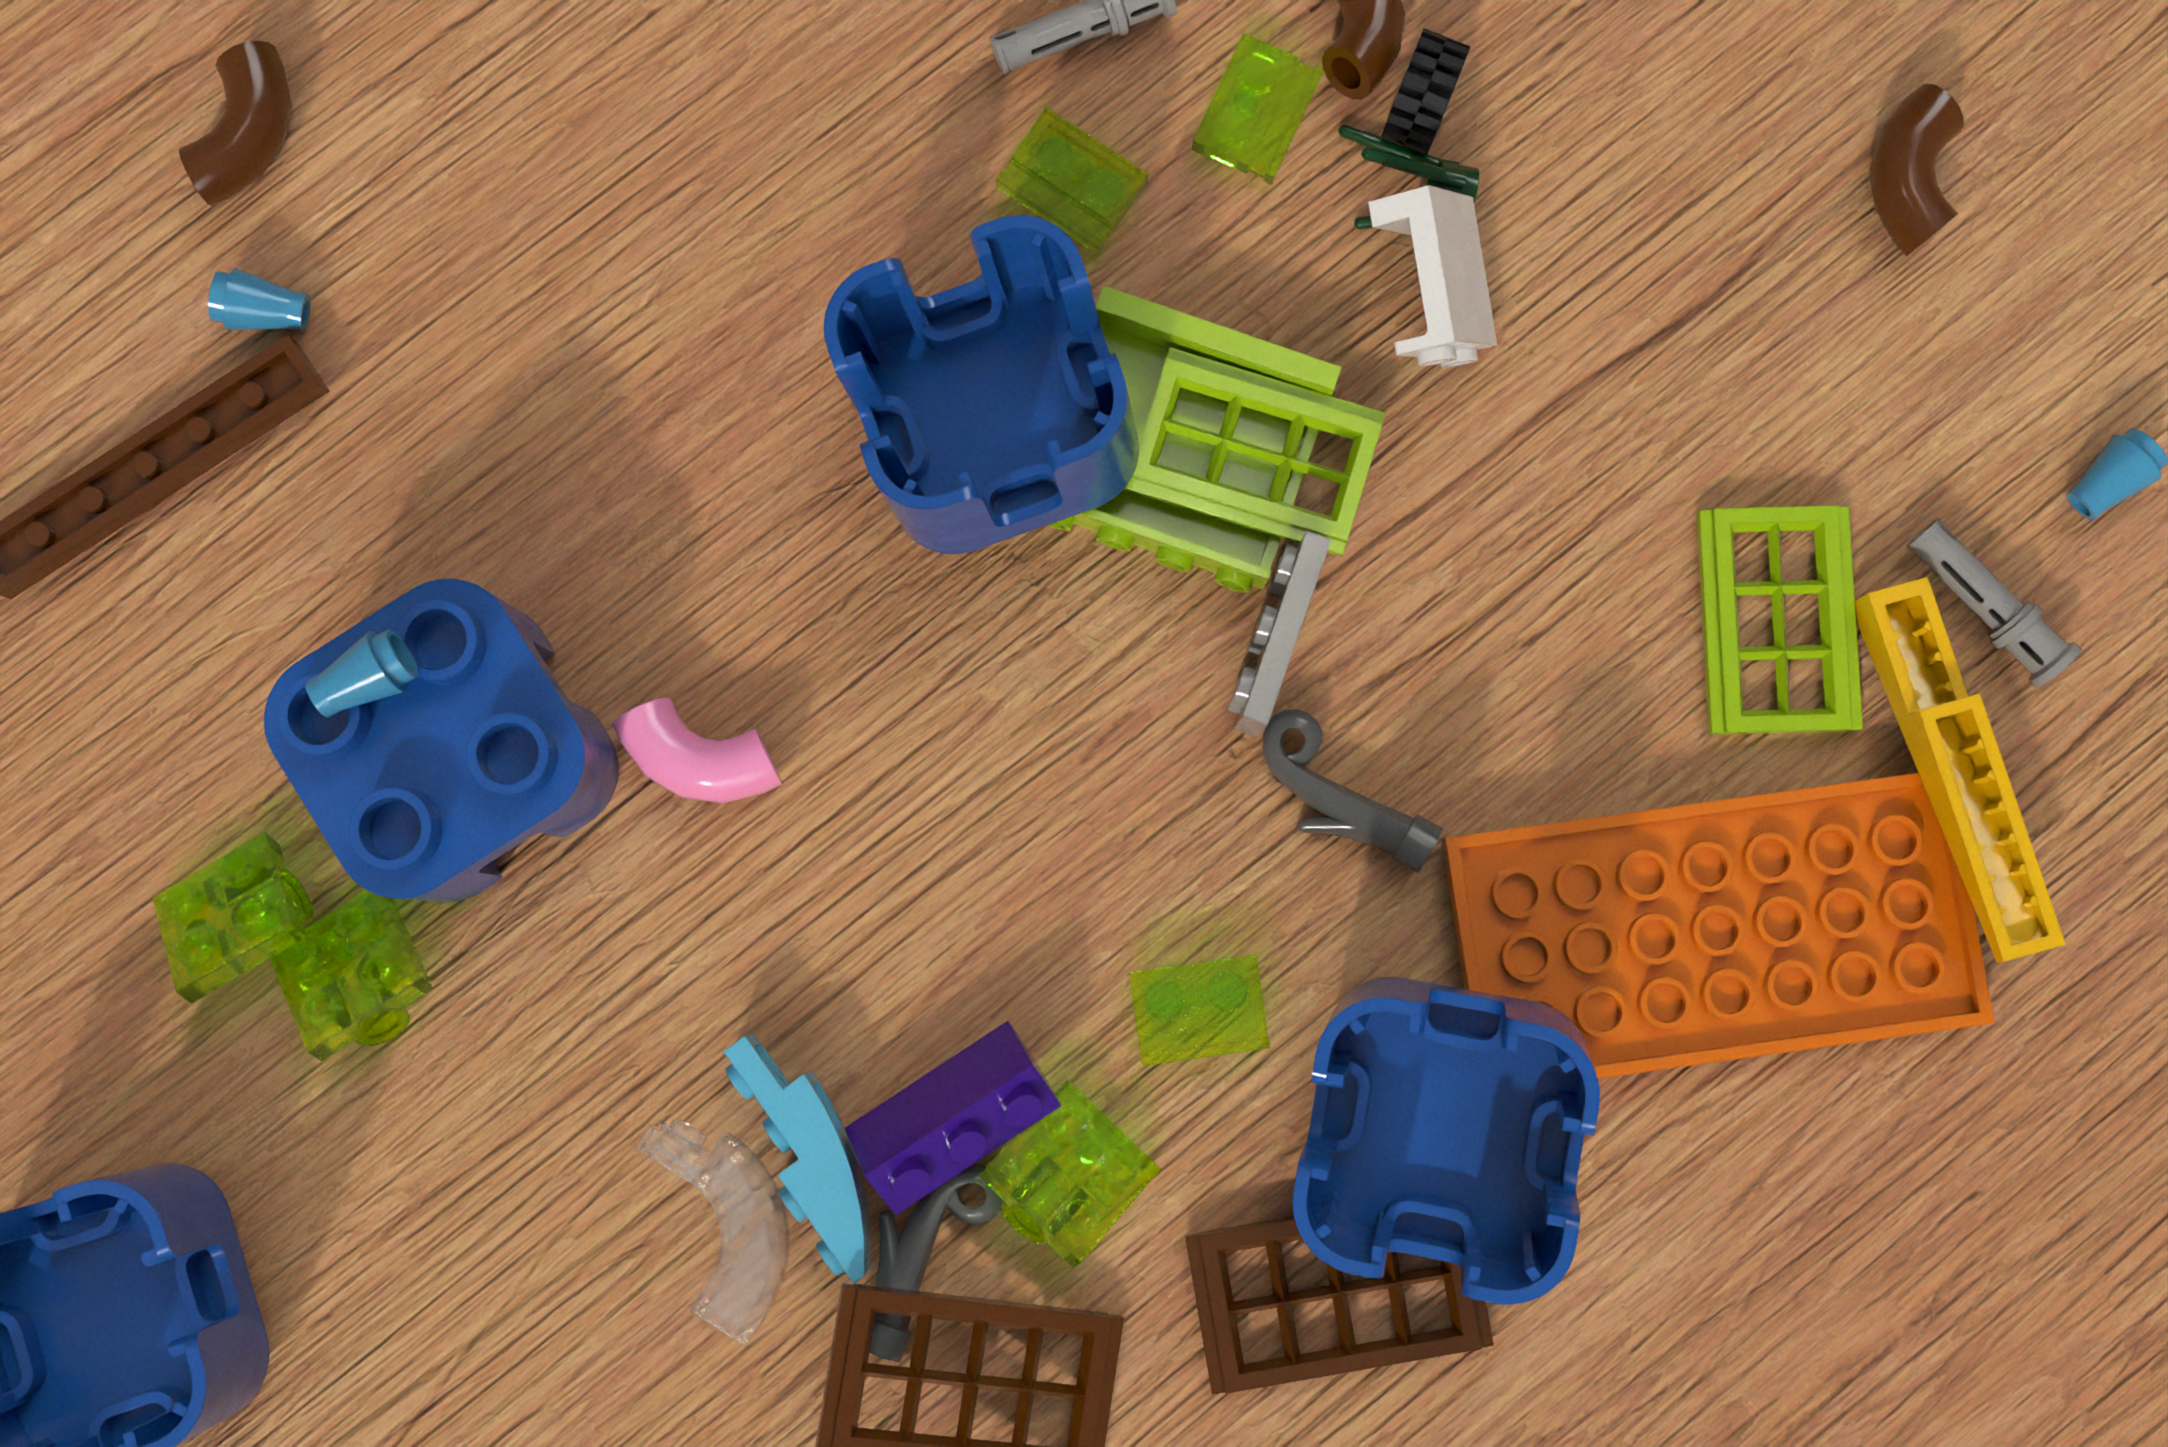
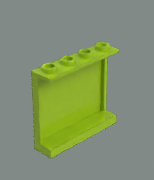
(1181, 538)

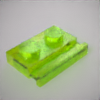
(1257, 109)
(1072, 180)
(1199, 1010)

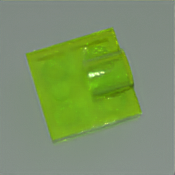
(231, 917)
(352, 976)
(1068, 1177)

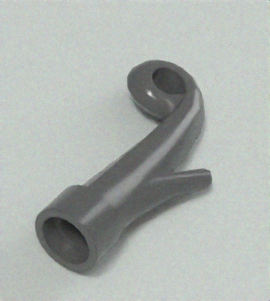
(1346, 811)
(906, 1258)

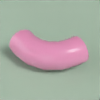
(694, 764)

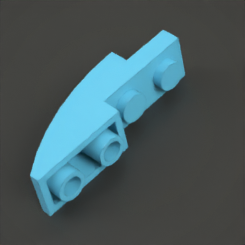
(826, 1177)

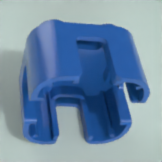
(987, 397)
(458, 765)
(1447, 1136)
(125, 1314)

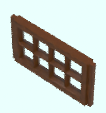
(1220, 1329)
(851, 1352)

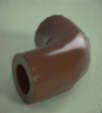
(1365, 46)
(250, 127)
(1905, 163)

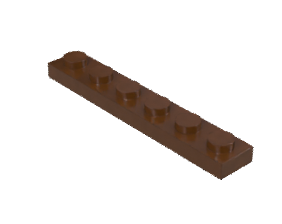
(155, 463)

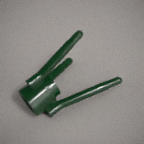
(1435, 171)

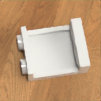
(1448, 273)

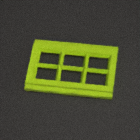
(1270, 397)
(1836, 620)

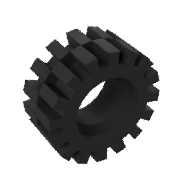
(1425, 91)

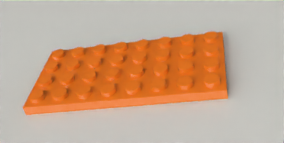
(1727, 924)

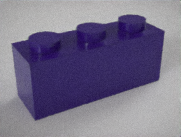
(951, 1118)

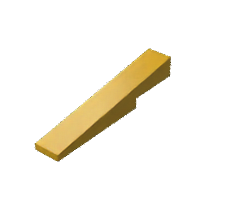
(1959, 768)

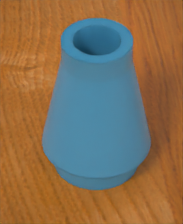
(255, 304)
(2117, 473)
(365, 673)

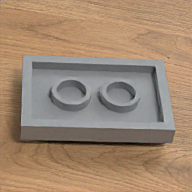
(1277, 633)

